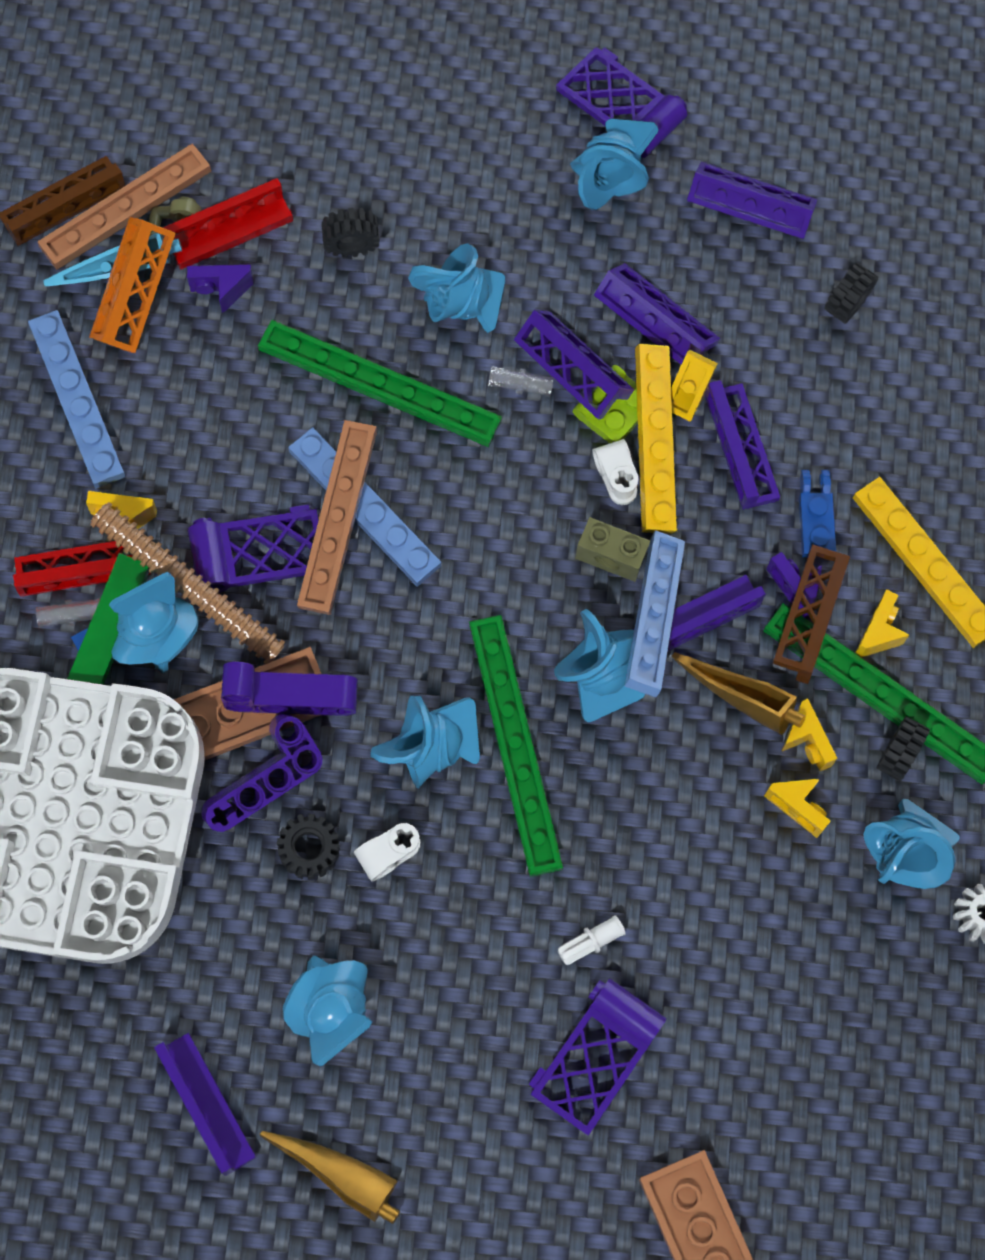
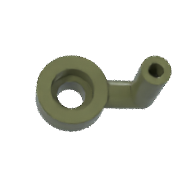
(178, 210)

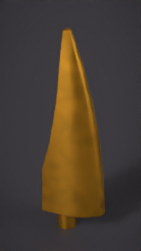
(751, 696)
(352, 1180)

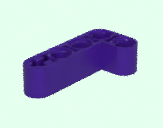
(287, 692)
(258, 778)

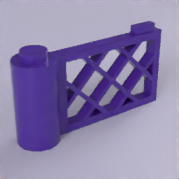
(663, 110)
(214, 557)
(624, 1016)

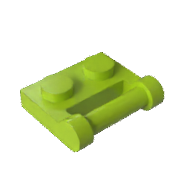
(620, 417)

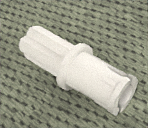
(591, 940)

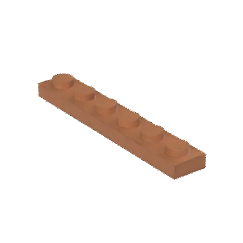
(130, 201)
(337, 517)

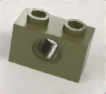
(612, 549)

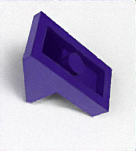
(229, 280)
(787, 577)

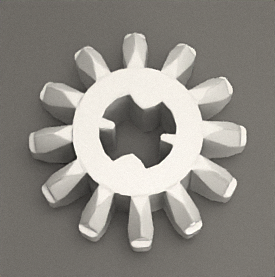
(969, 905)

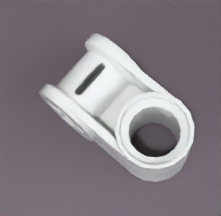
(616, 467)
(383, 855)

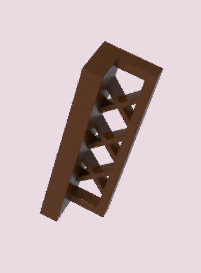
(65, 204)
(823, 616)

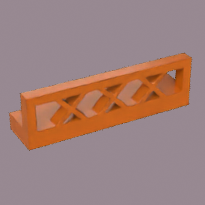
(121, 282)

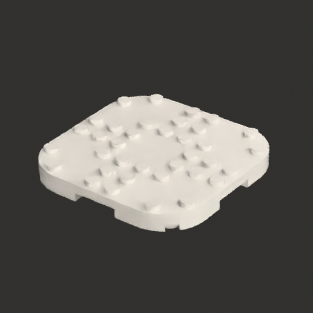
(92, 814)

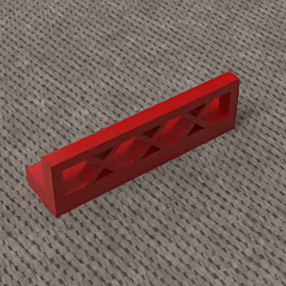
(230, 225)
(67, 576)

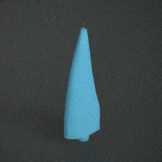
(101, 265)

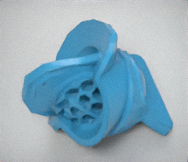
(613, 162)
(460, 288)
(152, 623)
(599, 669)
(432, 738)
(912, 848)
(328, 1006)

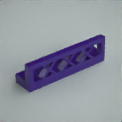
(751, 200)
(654, 313)
(580, 354)
(734, 447)
(714, 610)
(205, 1104)

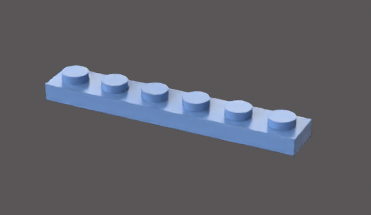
(76, 399)
(372, 513)
(655, 614)

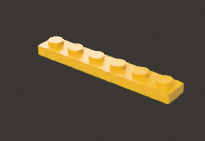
(655, 439)
(924, 559)

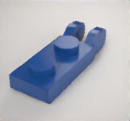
(816, 514)

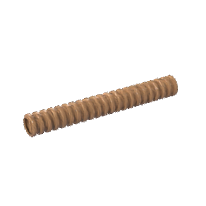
(187, 583)

